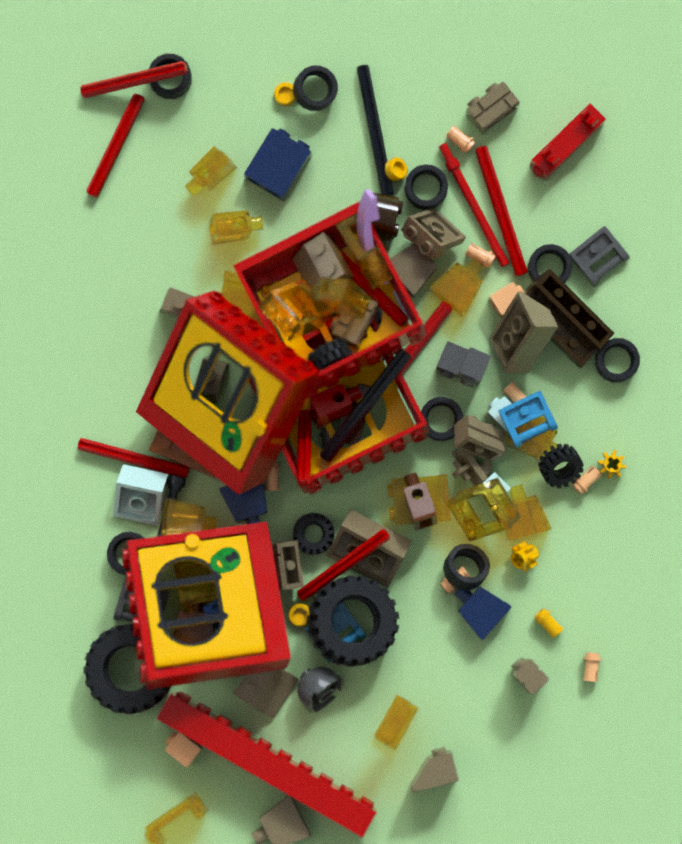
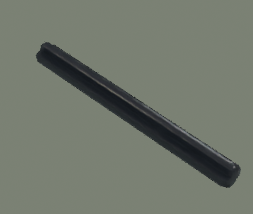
(374, 128)
(365, 405)

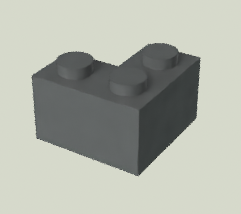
(463, 364)

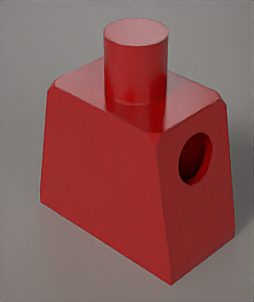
(326, 409)

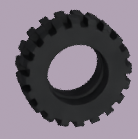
(383, 615)
(100, 683)

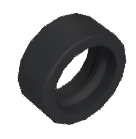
(168, 58)
(327, 76)
(420, 170)
(553, 249)
(634, 355)
(442, 401)
(111, 551)
(474, 553)

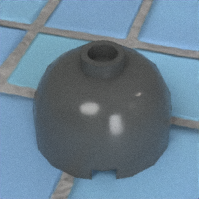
(317, 687)

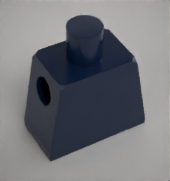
(246, 505)
(481, 610)

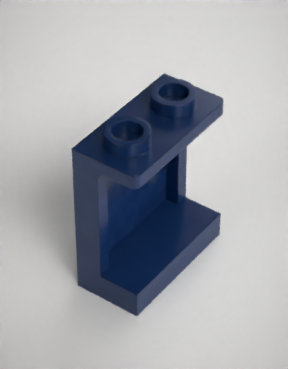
(277, 163)

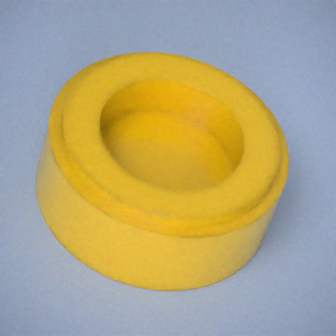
(284, 94)
(396, 169)
(298, 615)

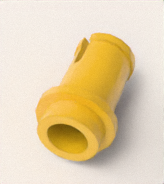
(548, 622)

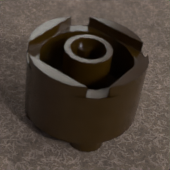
(389, 209)

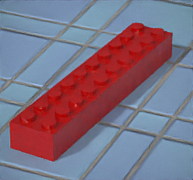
(268, 764)

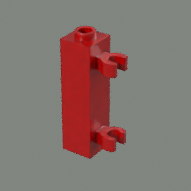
(567, 142)

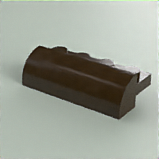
(579, 328)

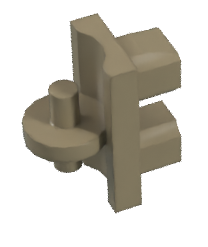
(469, 467)

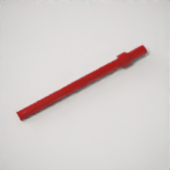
(452, 165)

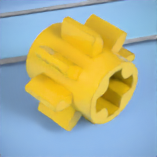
(618, 466)
(524, 556)

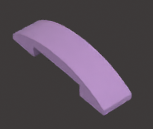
(366, 213)

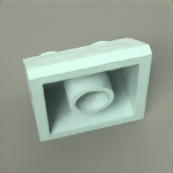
(140, 494)

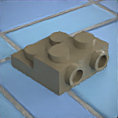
(432, 233)

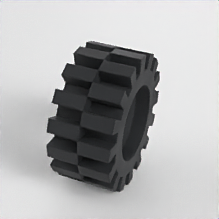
(329, 354)
(565, 474)
(313, 519)

